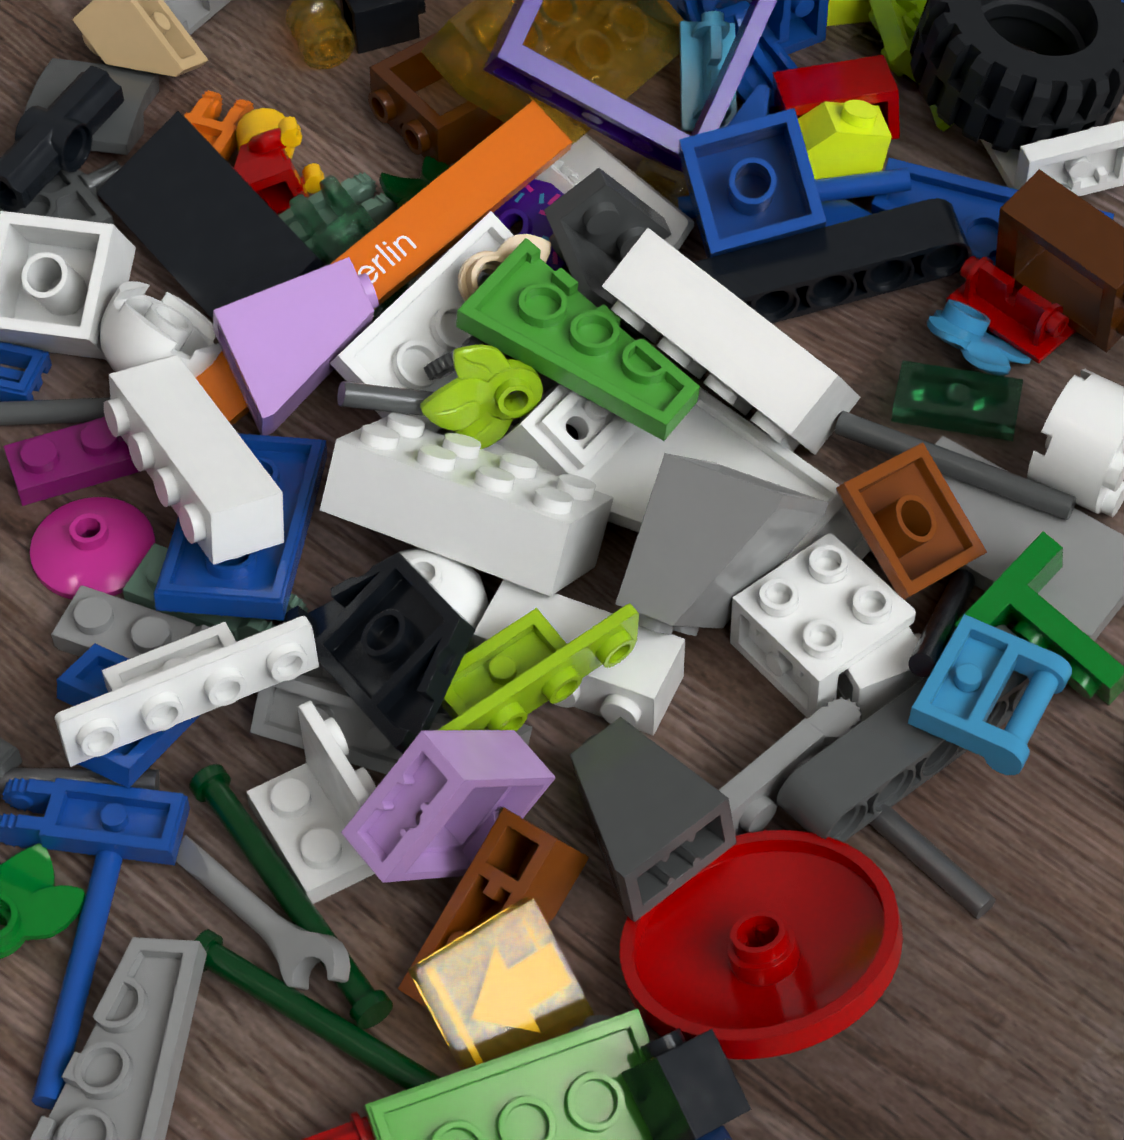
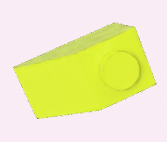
(845, 138)

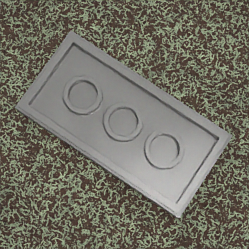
(1092, 574)

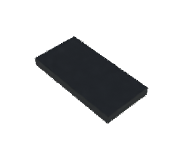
(204, 219)

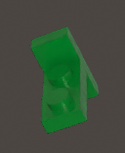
(1017, 601)

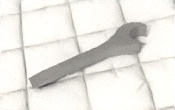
(292, 946)

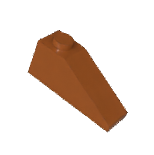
(510, 865)

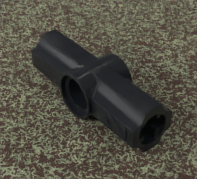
(56, 137)

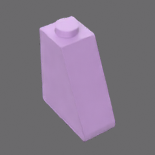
(290, 335)

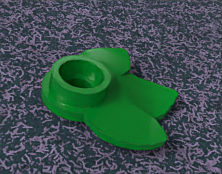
(31, 902)

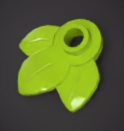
(479, 398)

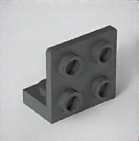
(596, 229)

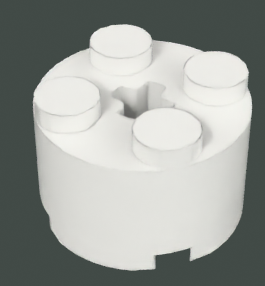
(1085, 444)

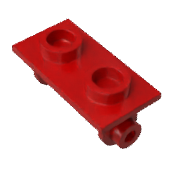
(1015, 315)

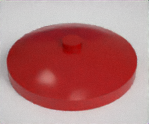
(767, 946)

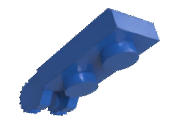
(95, 818)

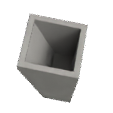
(707, 541)

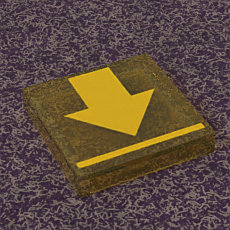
(501, 987)

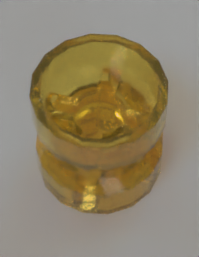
(320, 32)

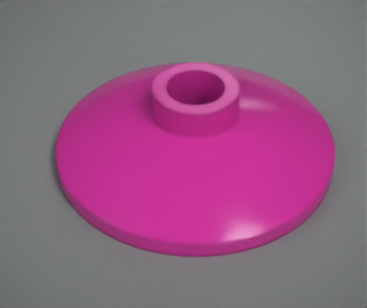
(105, 562)

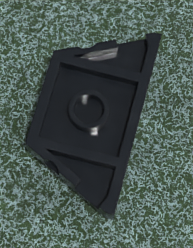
(391, 645)

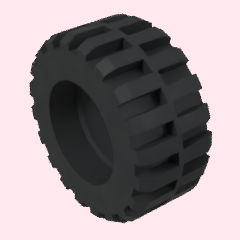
(1012, 95)

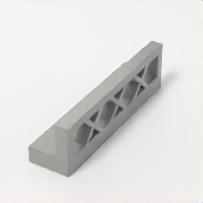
(278, 718)

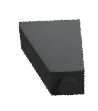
(648, 815)

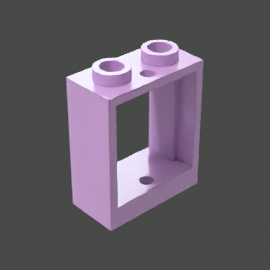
(444, 801)

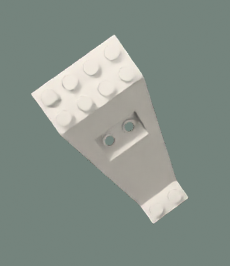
(608, 448)

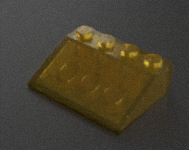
(600, 40)

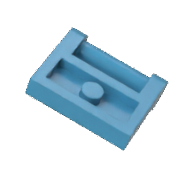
(969, 683)

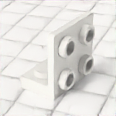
(1079, 161)
(815, 621)
(312, 806)

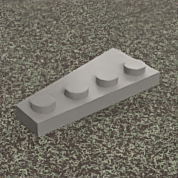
(134, 1056)

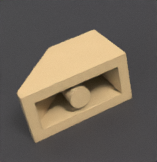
(139, 36)

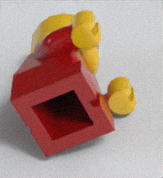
(264, 158)

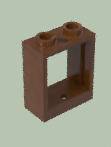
(423, 129)
(1066, 256)

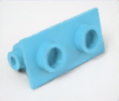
(701, 58)

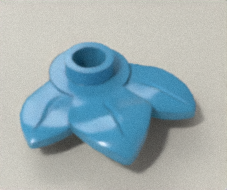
(966, 330)

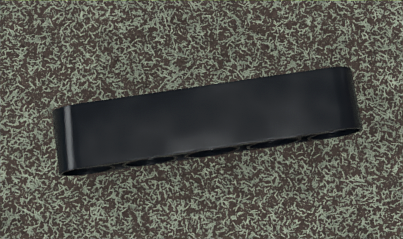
(845, 261)

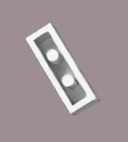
(633, 689)

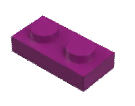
(67, 460)

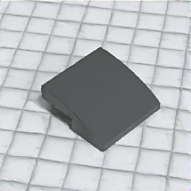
(126, 124)

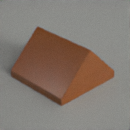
(911, 521)

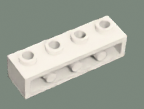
(195, 459)

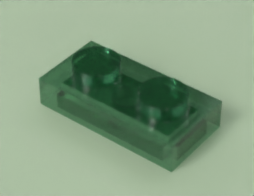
(957, 400)

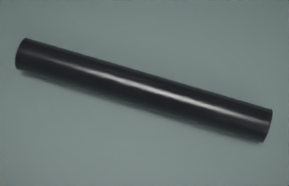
(941, 623)

